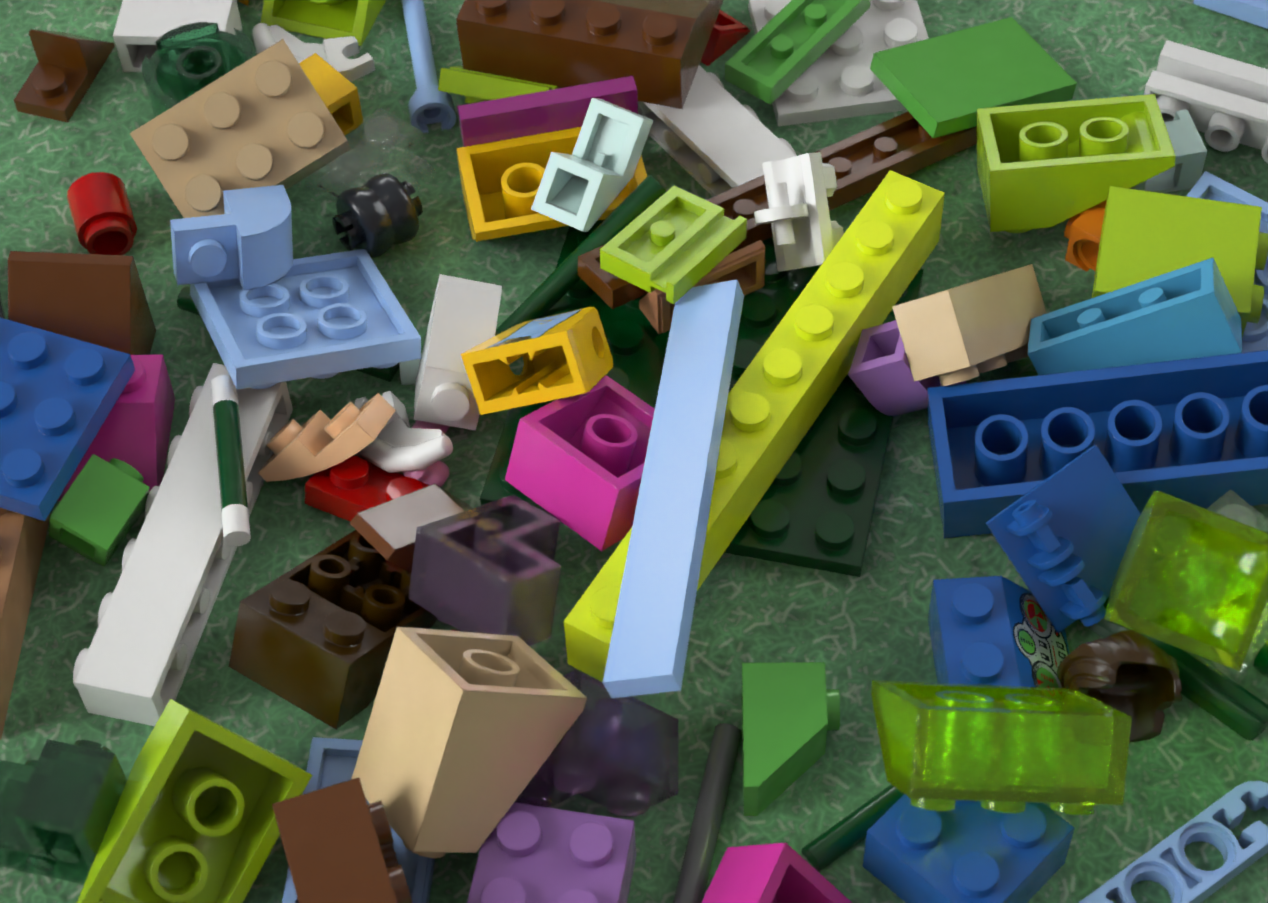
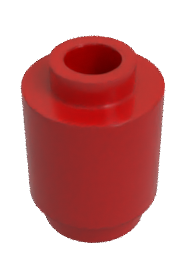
(102, 214)

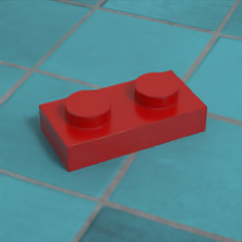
(356, 487)

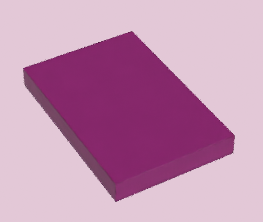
(540, 111)

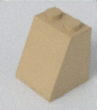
(459, 734)

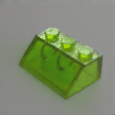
(1001, 746)

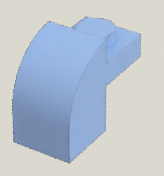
(244, 243)

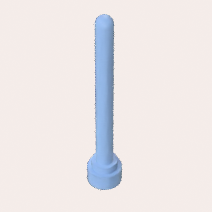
(427, 102)

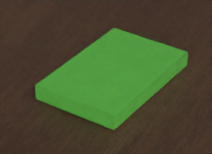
(968, 70)

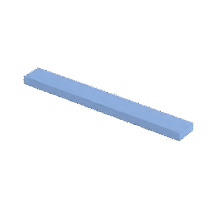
(675, 495)

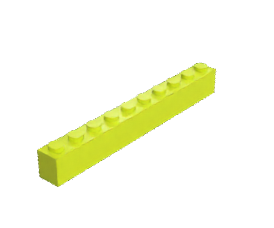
(787, 384)

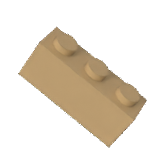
(970, 326)

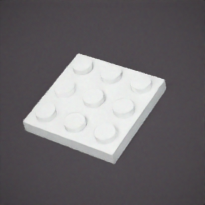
(841, 78)

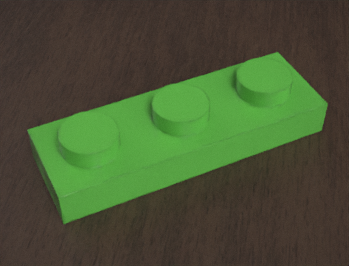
(790, 45)

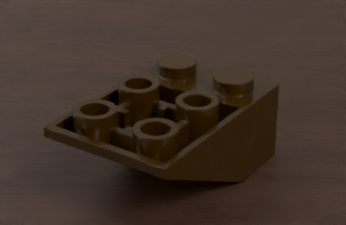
(326, 629)

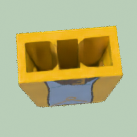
(560, 356)

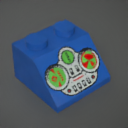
(992, 634)

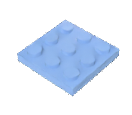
(312, 322)

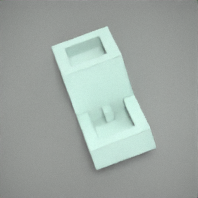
(604, 159)

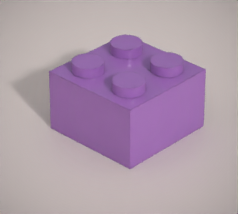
(555, 858)

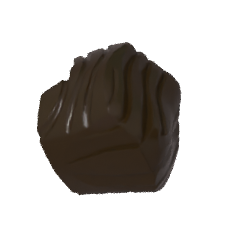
(1126, 675)

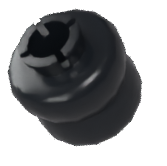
(377, 215)

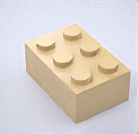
(240, 133)

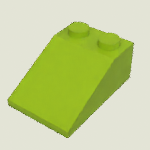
(1063, 157)
(192, 816)

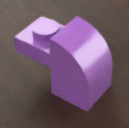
(884, 372)

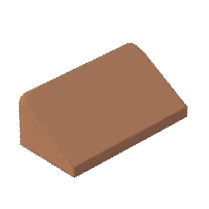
(745, 265)

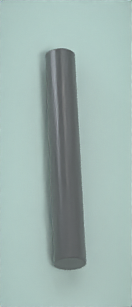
(708, 814)

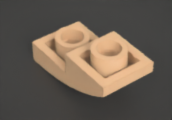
(324, 441)

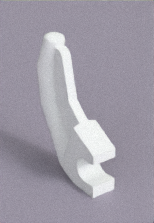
(333, 50)
(402, 447)

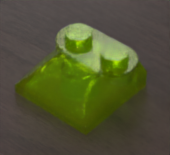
(1192, 580)

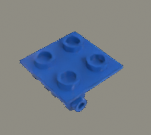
(1069, 538)

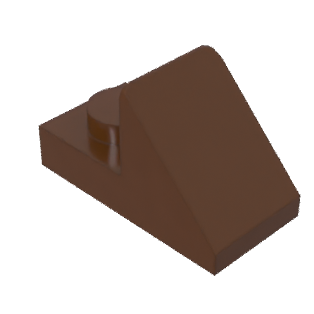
(62, 74)

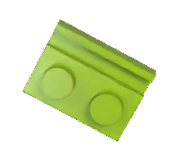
(484, 86)
(673, 244)

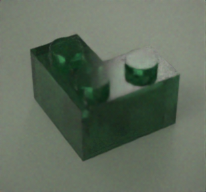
(58, 809)

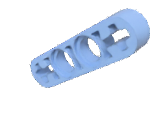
(1171, 868)

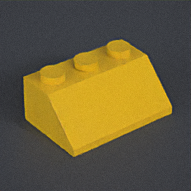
(504, 178)

